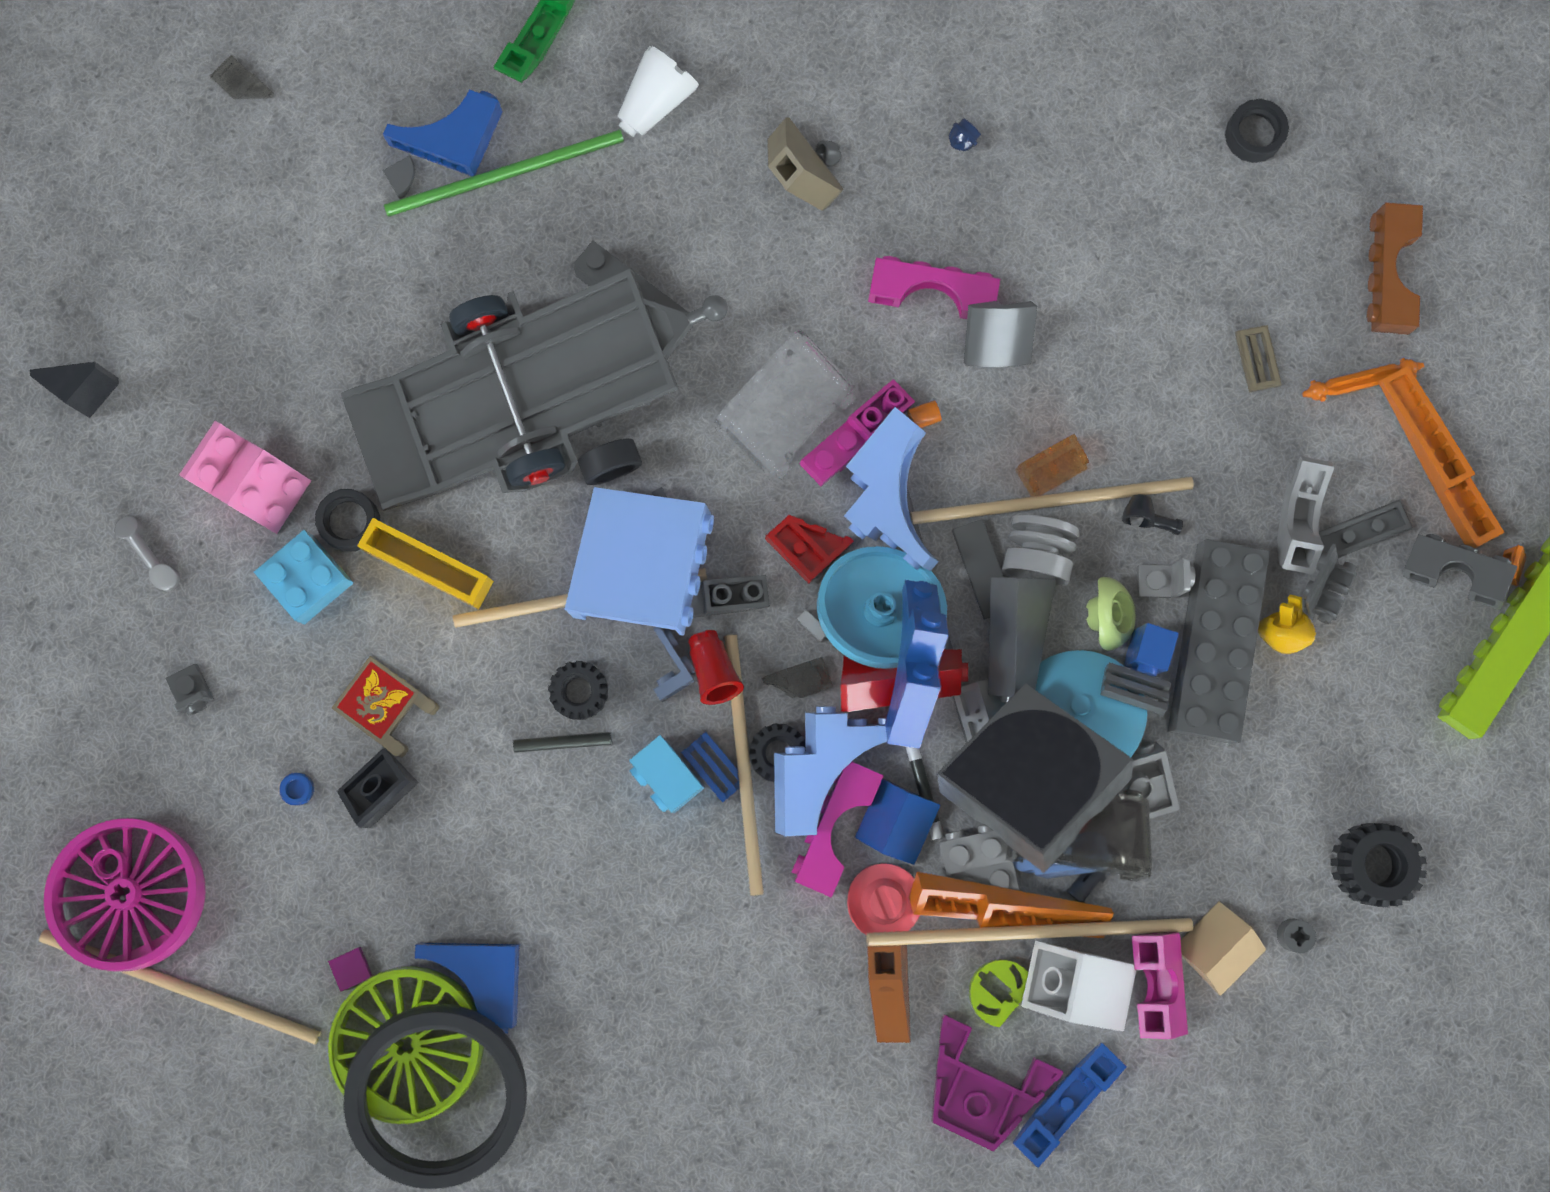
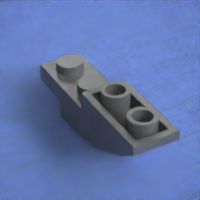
(730, 595)

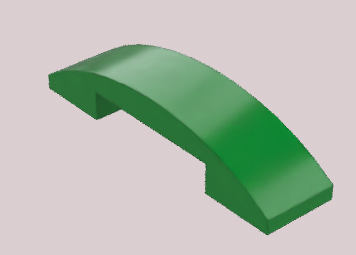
(534, 39)

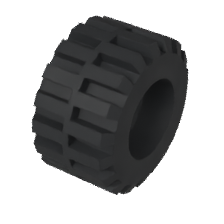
(1405, 864)

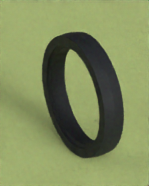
(442, 1173)

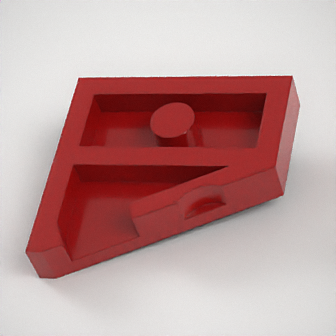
(806, 546)

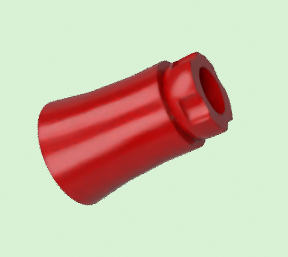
(713, 669)

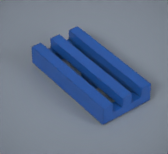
(696, 745)

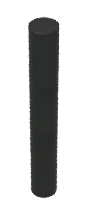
(562, 742)

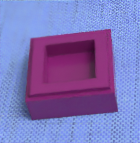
(350, 969)

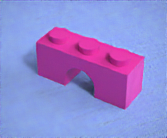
(1164, 1008)

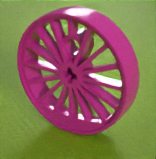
(124, 877)

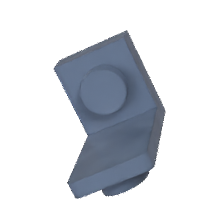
(672, 683)

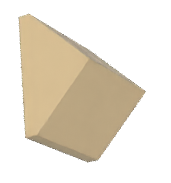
(1221, 947)

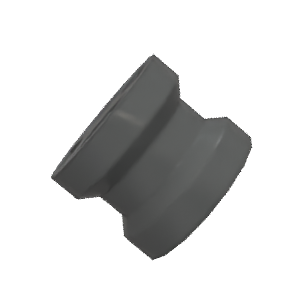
(1288, 935)

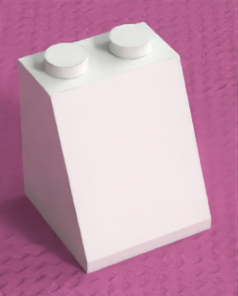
(1079, 986)

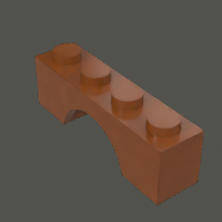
(1393, 305)

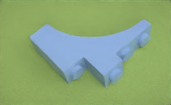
(883, 507)
(806, 777)

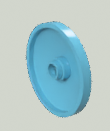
(864, 604)
(1075, 684)

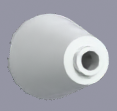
(654, 92)

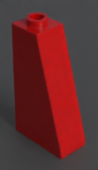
(873, 687)

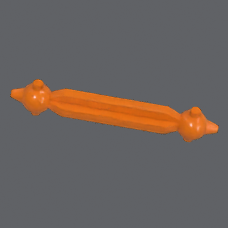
(1357, 380)

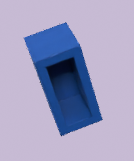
(1150, 649)

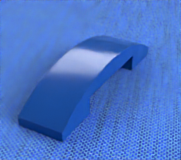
(1067, 1102)

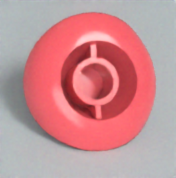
(881, 900)

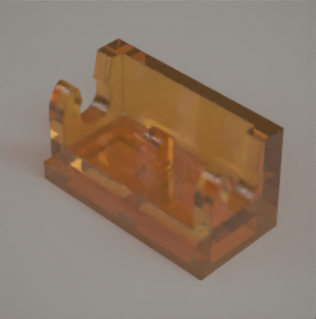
(1052, 466)

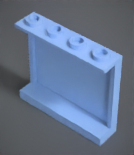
(640, 559)

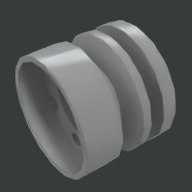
(1041, 544)

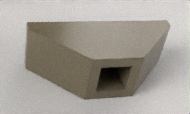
(800, 167)

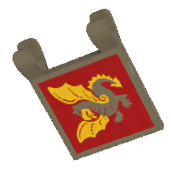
(378, 703)

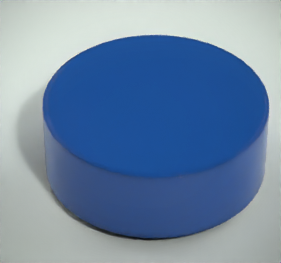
(296, 789)

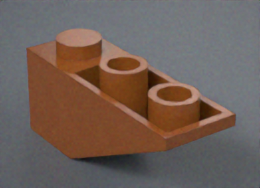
(890, 992)

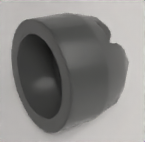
(831, 151)

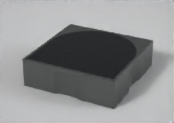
(1035, 776)

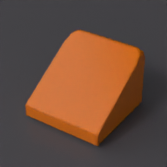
(1518, 558)

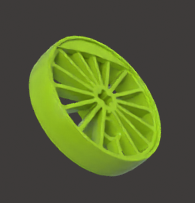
(378, 1106)

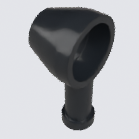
(1142, 506)

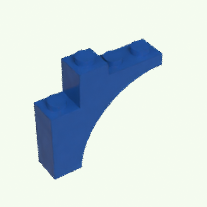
(917, 670)

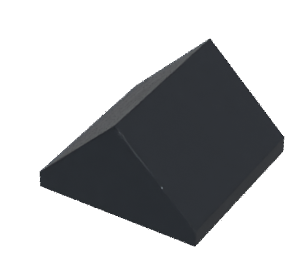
(78, 385)
(376, 789)

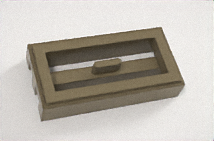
(1246, 360)

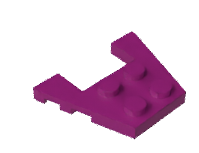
(976, 1102)

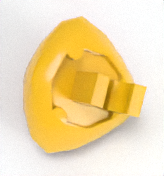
(1288, 629)

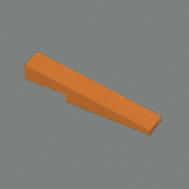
(1441, 459)
(997, 905)

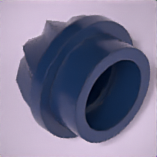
(963, 135)

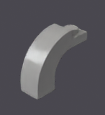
(1298, 531)

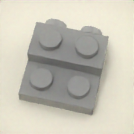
(1153, 778)
(979, 858)

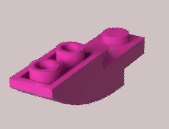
(844, 443)

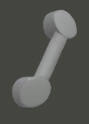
(160, 575)

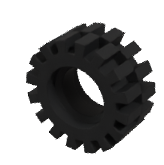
(564, 676)
(763, 739)

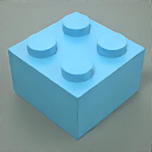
(303, 577)
(665, 774)

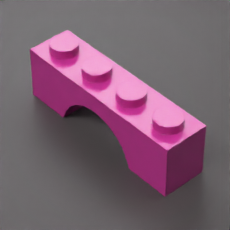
(896, 280)
(820, 867)

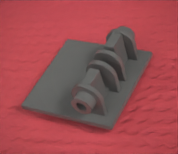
(1330, 577)

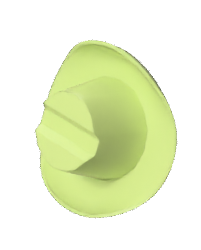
(1111, 613)

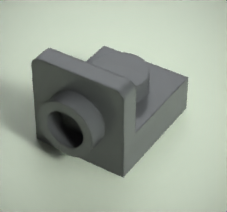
(189, 690)

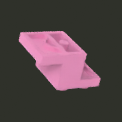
(245, 477)

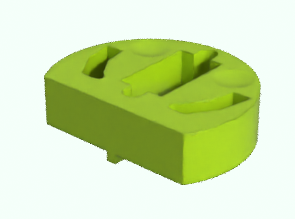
(979, 994)

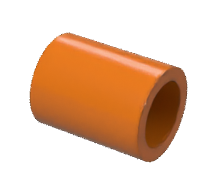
(925, 414)

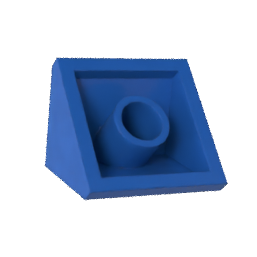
(897, 822)

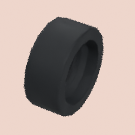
(1271, 113)
(609, 461)
(329, 503)

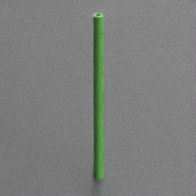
(503, 173)

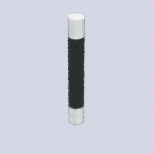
(923, 786)

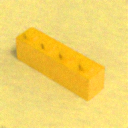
(425, 563)

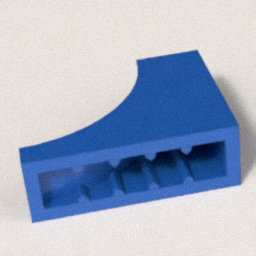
(455, 140)
(487, 971)

